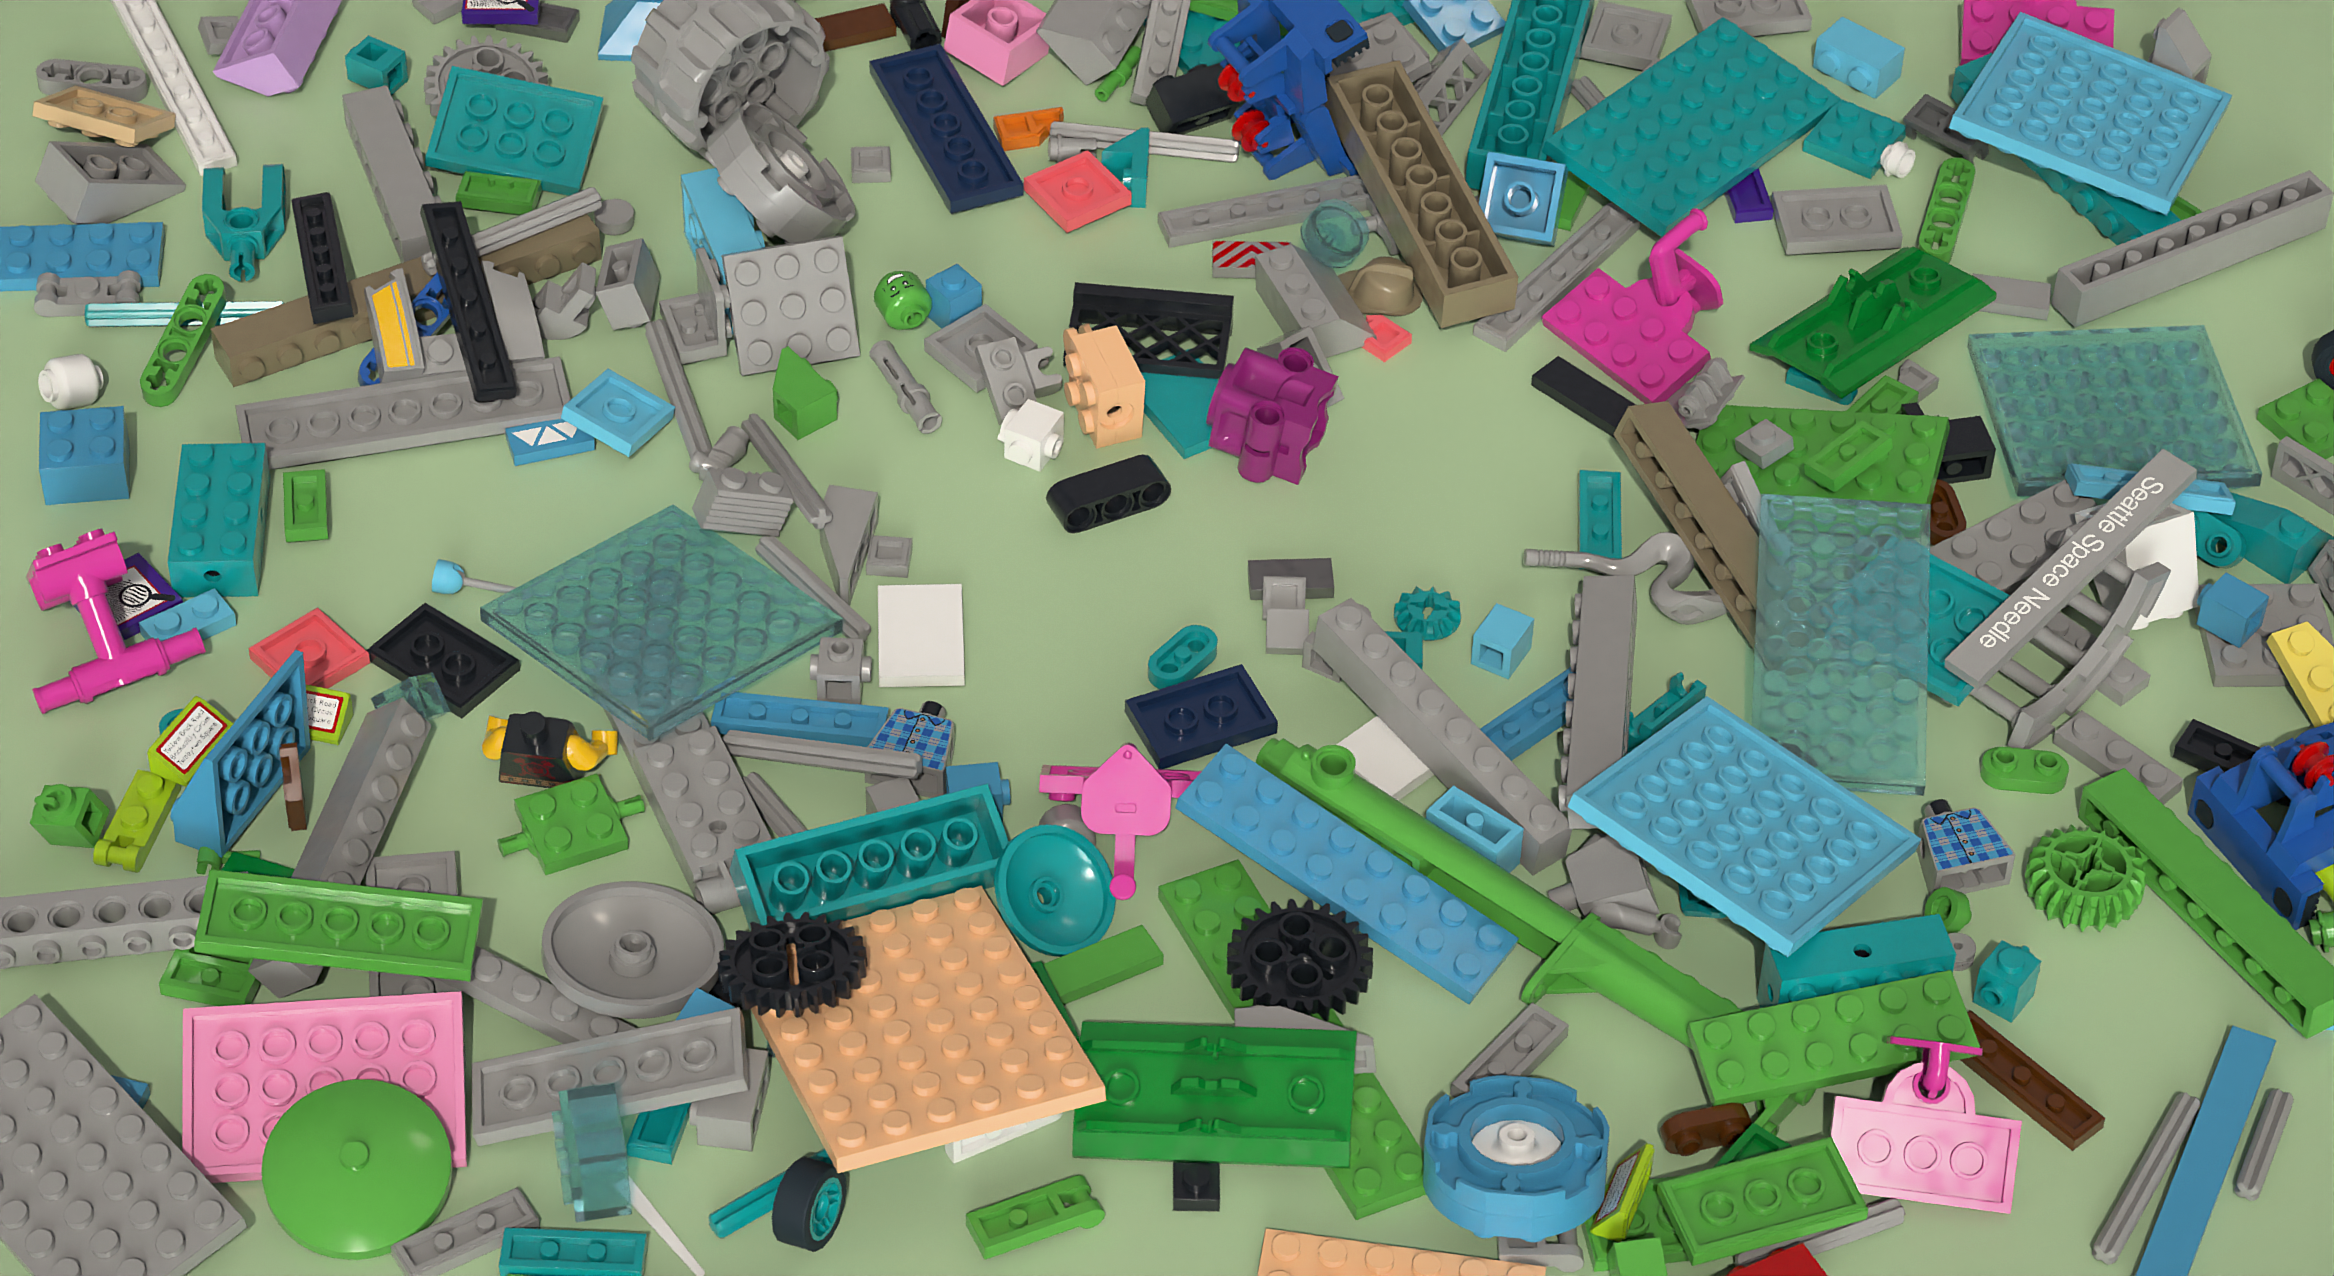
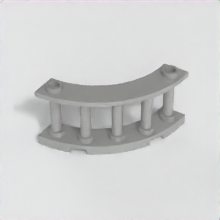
(2089, 666)

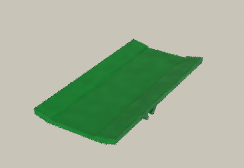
(1875, 319)
(1218, 1095)

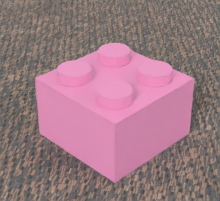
(996, 37)

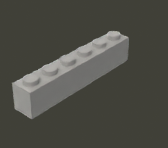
(391, 166)

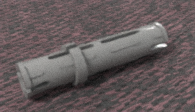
(912, 397)

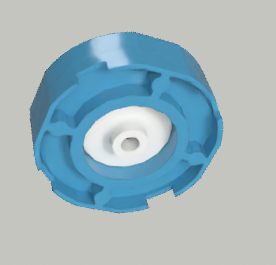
(1516, 1158)

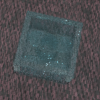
(592, 1153)

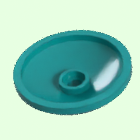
(1073, 889)

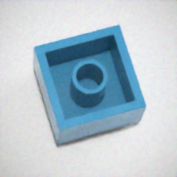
(1523, 197)
(84, 455)

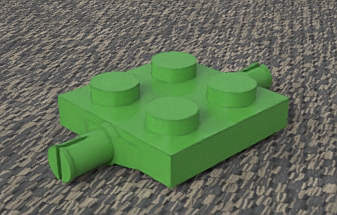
(571, 824)

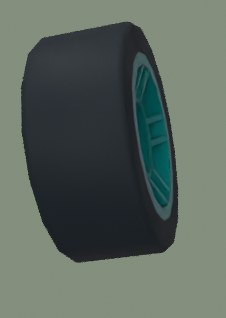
(808, 1204)

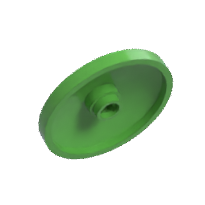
(356, 1168)

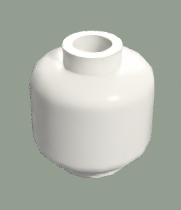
(70, 381)

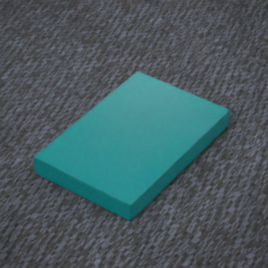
(1180, 409)

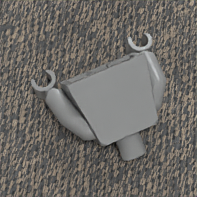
(1617, 889)

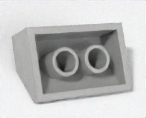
(1092, 33)
(1309, 293)

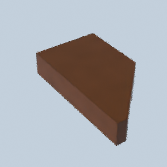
(293, 787)

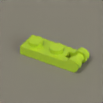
(137, 822)

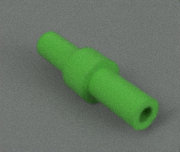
(1118, 76)

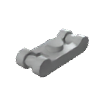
(70, 295)

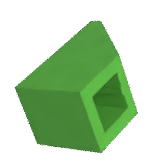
(801, 396)

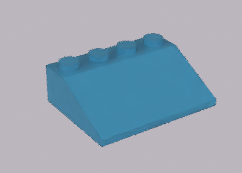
(245, 764)

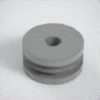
(1965, 950)

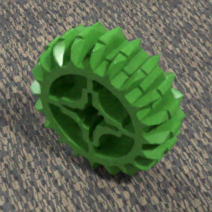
(2085, 878)

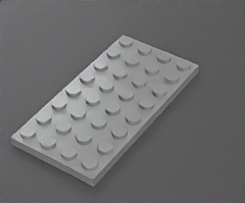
(88, 1171)

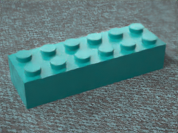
(873, 860)

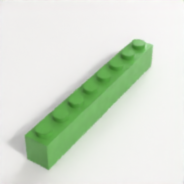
(2215, 901)

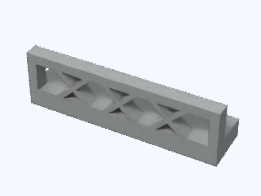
(1443, 66)
(2305, 473)

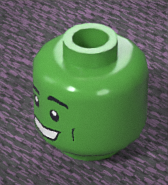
(902, 300)

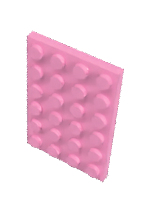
(262, 1058)

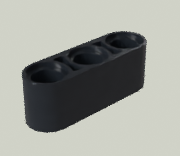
(1108, 493)

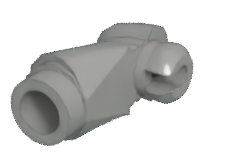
(724, 453)

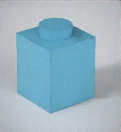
(1502, 641)

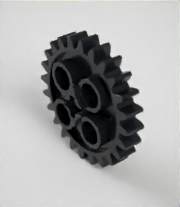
(1300, 959)
(827, 962)

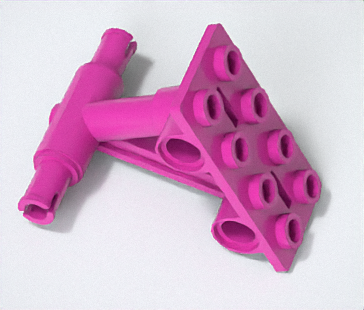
(83, 578)

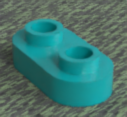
(2211, 530)
(1182, 656)

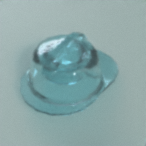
(1335, 233)

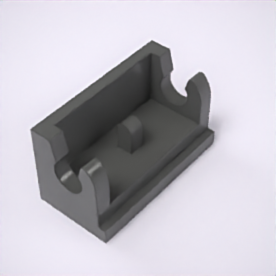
(1933, 120)

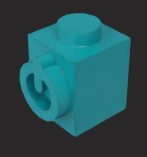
(2007, 980)

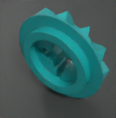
(1442, 621)

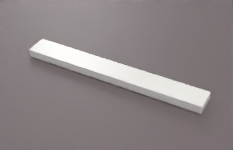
(175, 84)

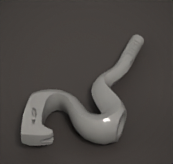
(1661, 548)

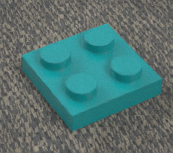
(1853, 138)

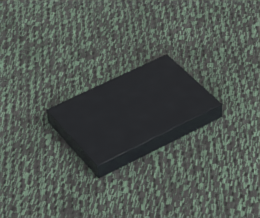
(461, 660)

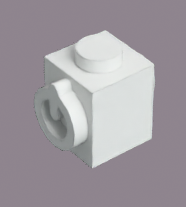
(1032, 434)

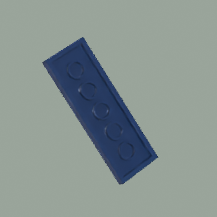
(946, 128)

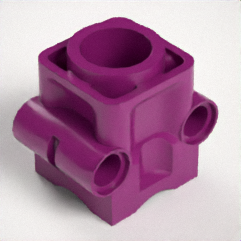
(1271, 413)

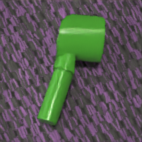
(209, 856)

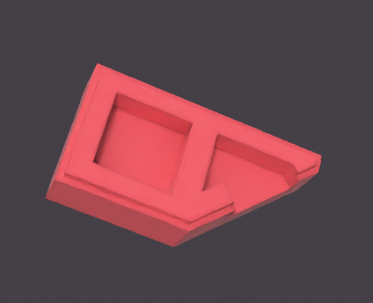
(1390, 337)

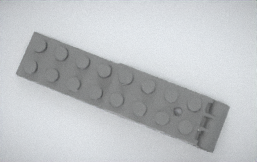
(696, 803)

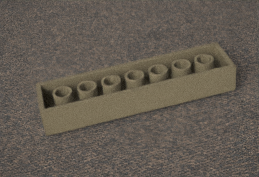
(1421, 194)

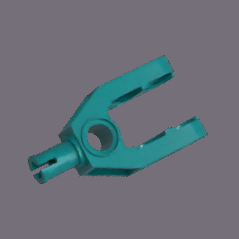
(244, 232)

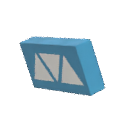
(546, 441)

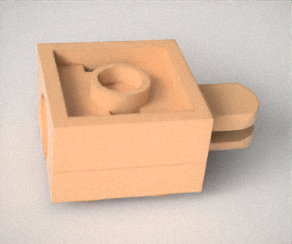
(1104, 385)

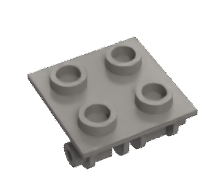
(1706, 396)

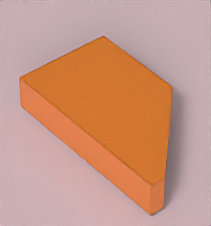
(1025, 128)

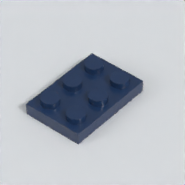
(1200, 716)

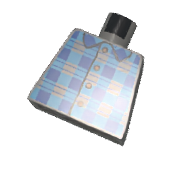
(920, 733)
(1962, 850)

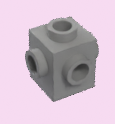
(840, 669)

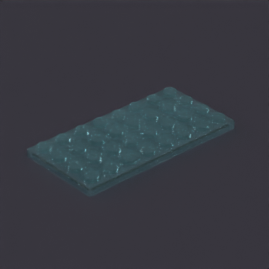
(1844, 637)

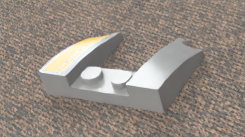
(406, 356)

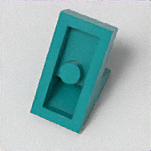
(1129, 163)

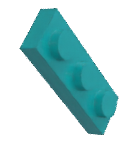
(1600, 513)
(572, 1253)

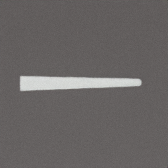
(651, 1215)

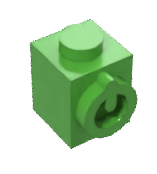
(69, 816)

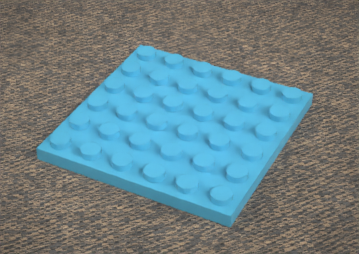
(2091, 113)
(1745, 825)

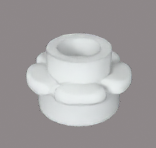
(1897, 159)

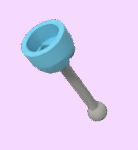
(450, 577)

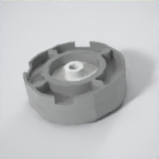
(777, 177)

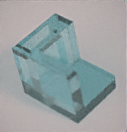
(420, 692)

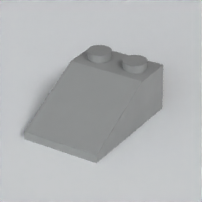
(104, 179)

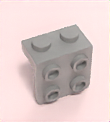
(699, 319)

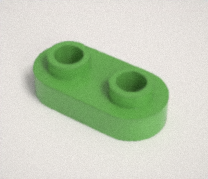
(2024, 770)

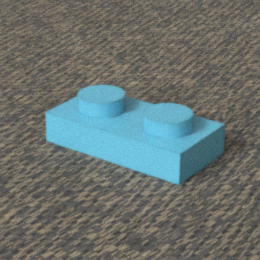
(205, 612)

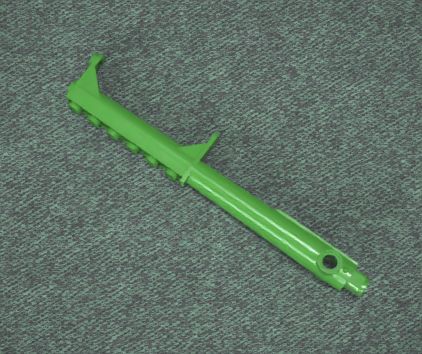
(1577, 952)

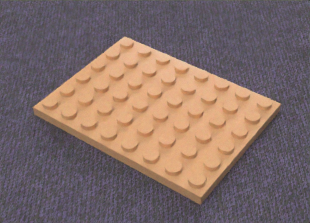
(936, 1040)

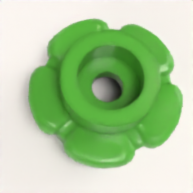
(2322, 930)

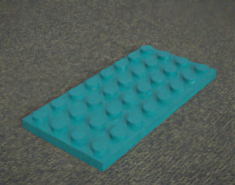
(1691, 126)

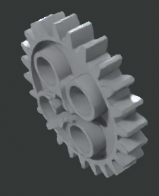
(481, 57)

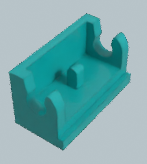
(1664, 710)

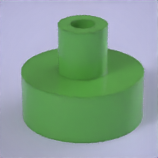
(1951, 906)

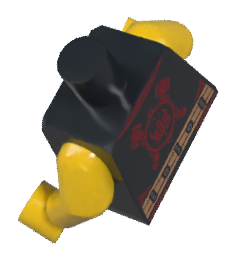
(543, 749)

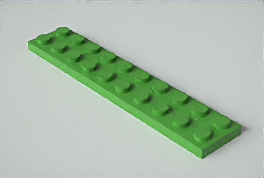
(1384, 1153)

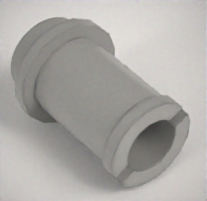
(1064, 148)

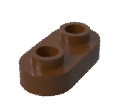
(1945, 513)
(1705, 1128)

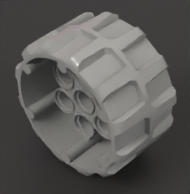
(716, 55)

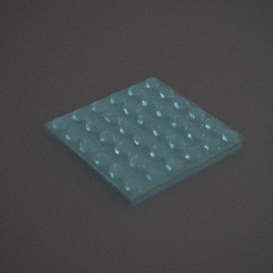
(2110, 403)
(661, 621)

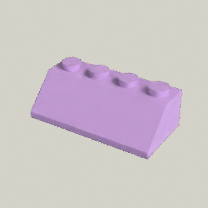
(275, 44)

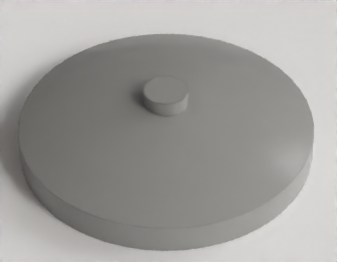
(631, 949)

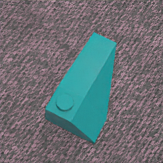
(2275, 537)

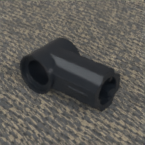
(915, 23)

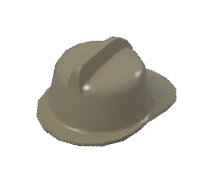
(1383, 287)

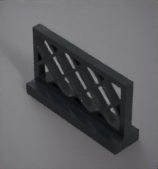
(1156, 311)

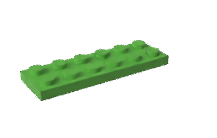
(339, 925)
(1827, 1038)

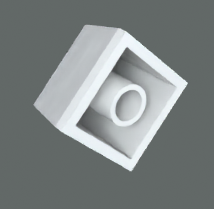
(2165, 540)

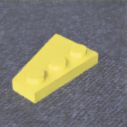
(2309, 667)

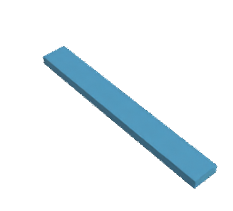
(2207, 1155)

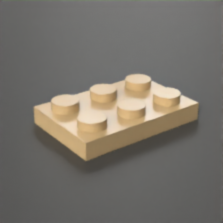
(103, 115)

